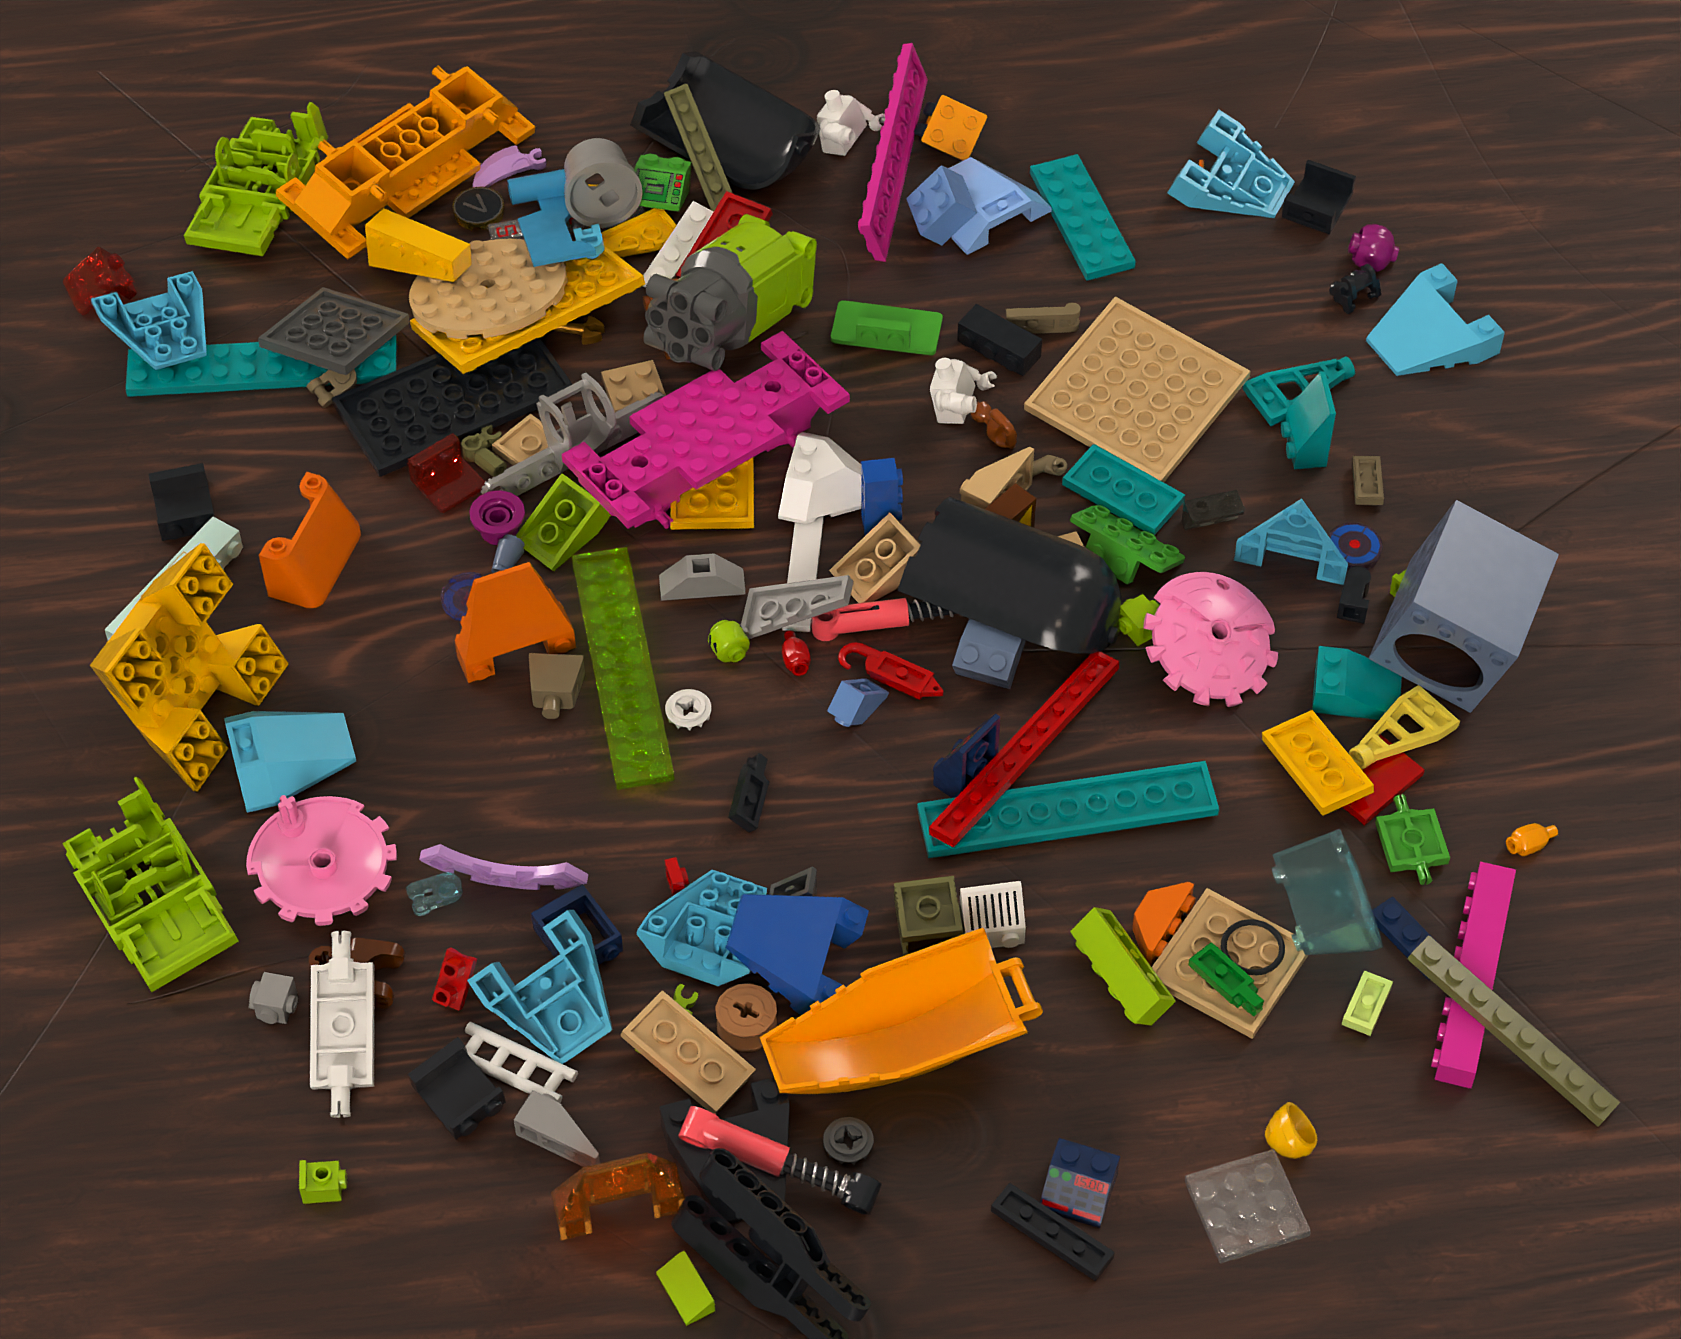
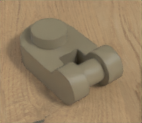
(340, 382)

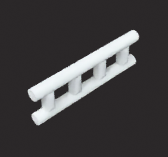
(531, 1058)

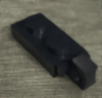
(750, 793)

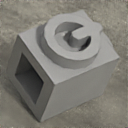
(273, 998)

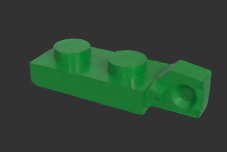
(1227, 978)

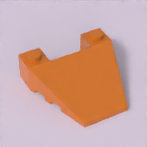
(509, 614)

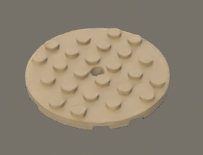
(512, 301)

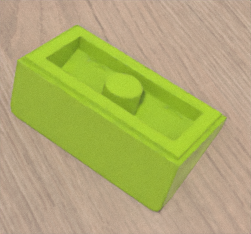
(686, 1288)

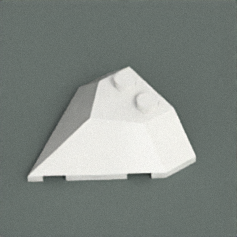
(819, 481)

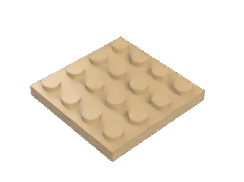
(1247, 946)

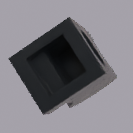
(1355, 588)

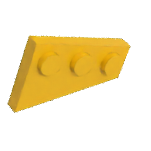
(640, 234)

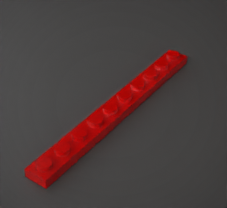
(1023, 748)

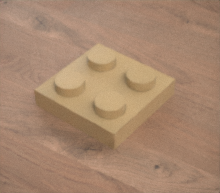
(631, 383)

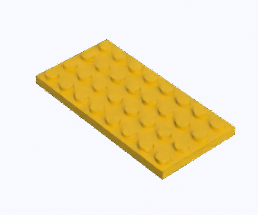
(588, 287)

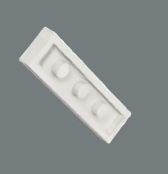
(679, 242)

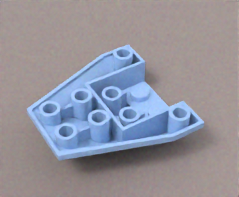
(995, 201)

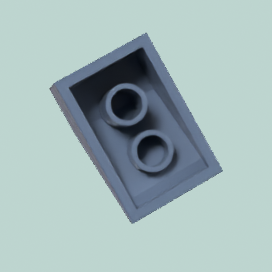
(988, 654)

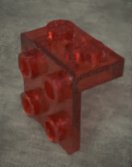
(98, 277)

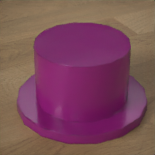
(497, 515)

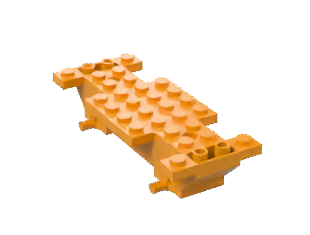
(403, 159)

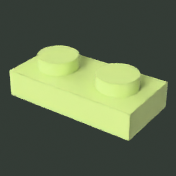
(1367, 1003)

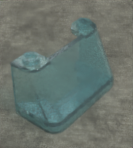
(1327, 897)

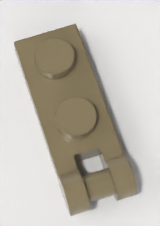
(1046, 318)

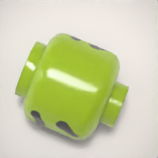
(728, 641)

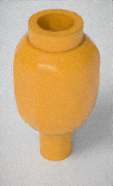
(1530, 838)

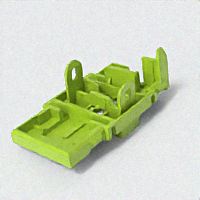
(234, 212)
(170, 931)

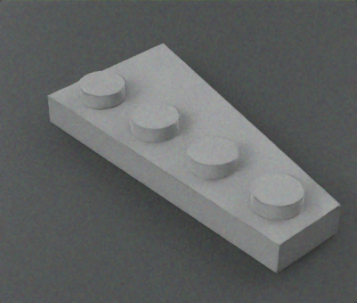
(790, 603)

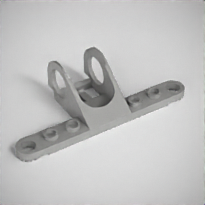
(592, 428)

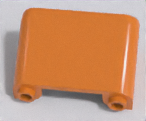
(310, 563)

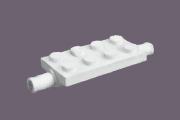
(342, 1025)

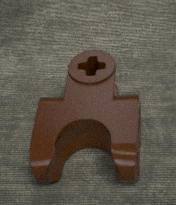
(363, 950)

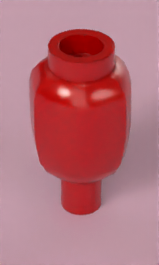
(795, 654)

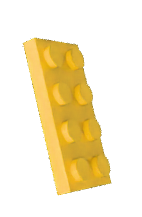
(1317, 762)

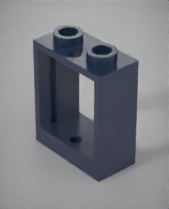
(580, 901)

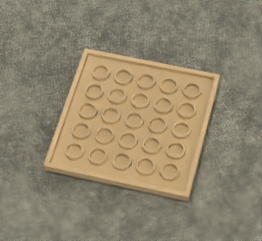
(1137, 389)

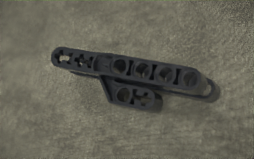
(778, 1234)

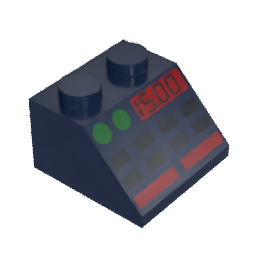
(1080, 1182)

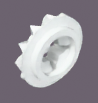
(683, 700)

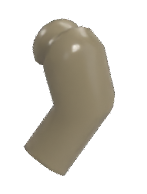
(1050, 465)

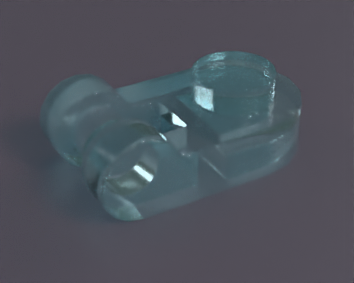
(445, 890)

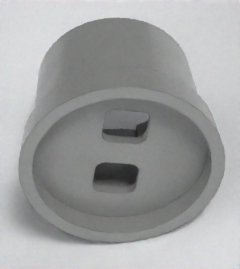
(613, 198)

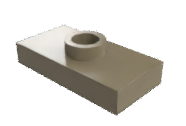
(1367, 480)

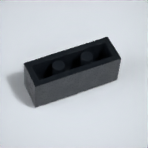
(999, 340)

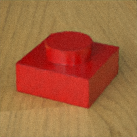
(676, 876)

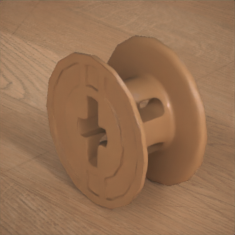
(744, 1016)

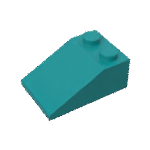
(1310, 425)
(1352, 685)

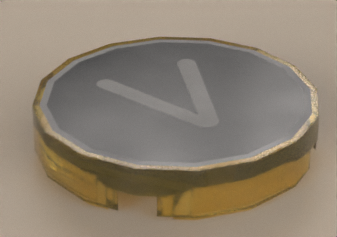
(478, 207)

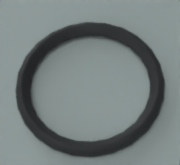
(1270, 928)

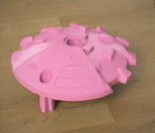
(1191, 654)
(315, 835)

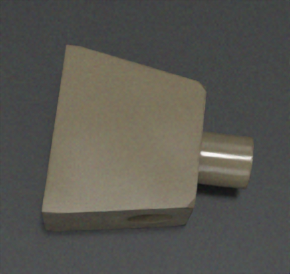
(555, 681)

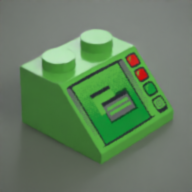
(663, 181)

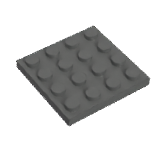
(334, 330)

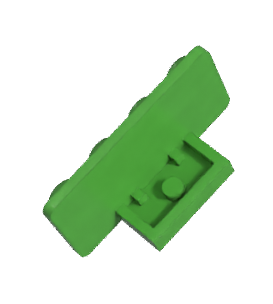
(886, 327)
(1123, 544)

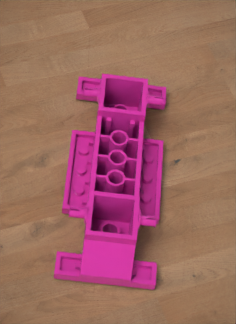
(706, 433)

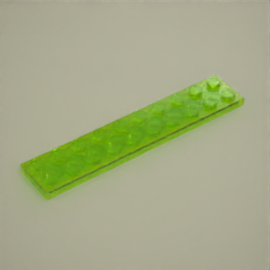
(622, 669)

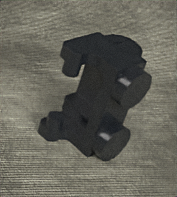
(1346, 291)

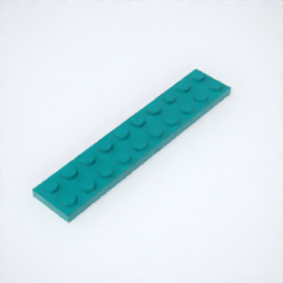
(243, 368)
(1081, 808)

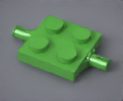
(1412, 840)

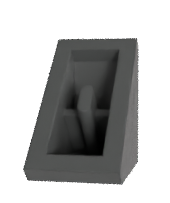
(799, 884)

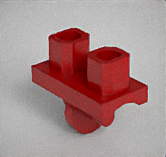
(452, 980)

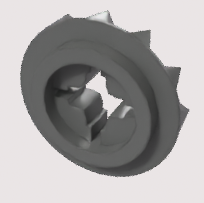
(857, 1131)

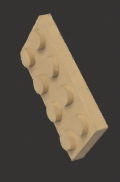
(688, 1052)

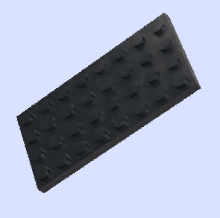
(433, 399)

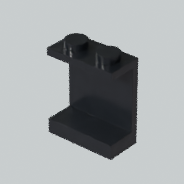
(1319, 197)
(181, 500)
(456, 1089)

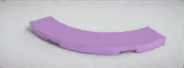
(491, 873)

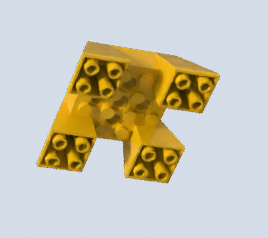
(170, 663)

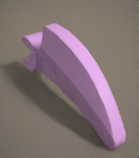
(505, 164)

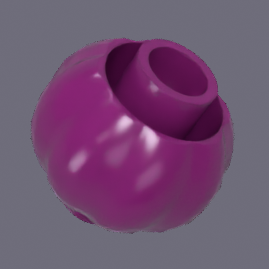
(1373, 246)

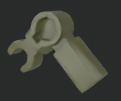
(476, 450)

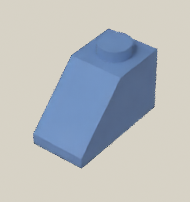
(856, 701)

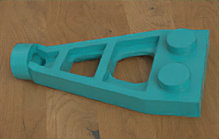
(1271, 401)

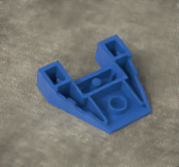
(790, 940)

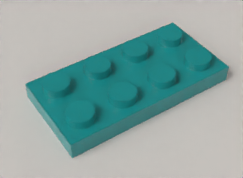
(1123, 489)

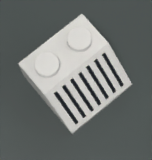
(997, 910)

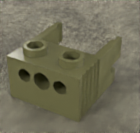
(927, 910)

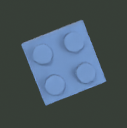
(941, 205)

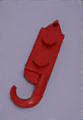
(893, 671)

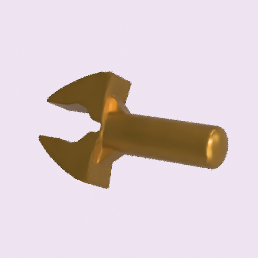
(585, 330)

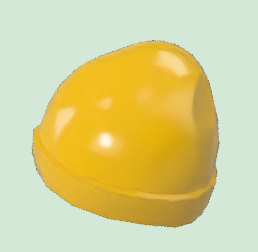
(1291, 1132)

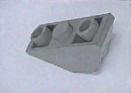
(701, 577)

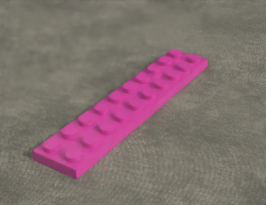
(893, 153)

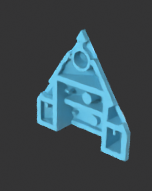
(1295, 534)

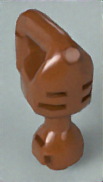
(998, 425)

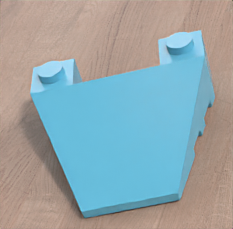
(1240, 178)
(1428, 333)
(561, 1002)

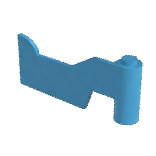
(546, 230)

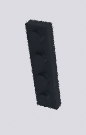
(1052, 1231)

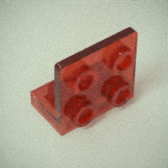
(444, 474)

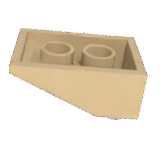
(998, 477)
(878, 560)

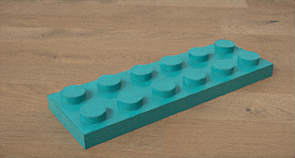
(1082, 217)

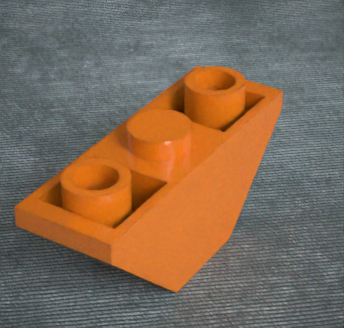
(1160, 917)

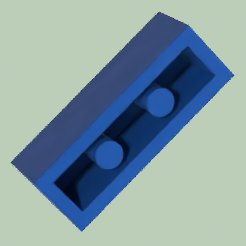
(880, 491)

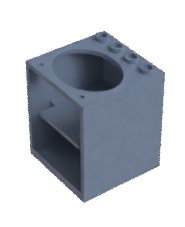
(1470, 588)

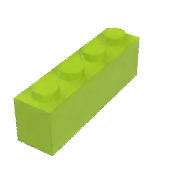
(1122, 967)

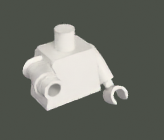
(843, 121)
(954, 387)

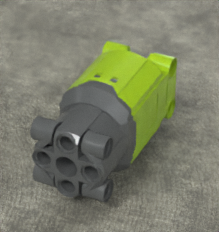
(730, 292)

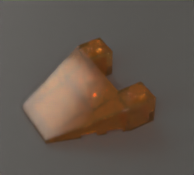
(614, 1182)

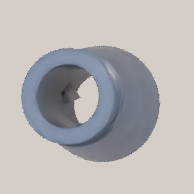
(507, 553)

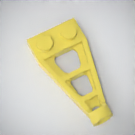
(1421, 708)

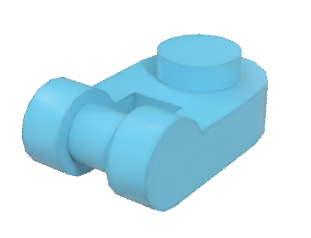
(593, 237)

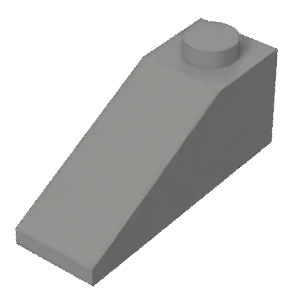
(551, 1127)

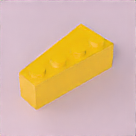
(414, 248)

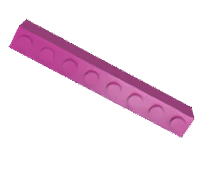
(1479, 954)

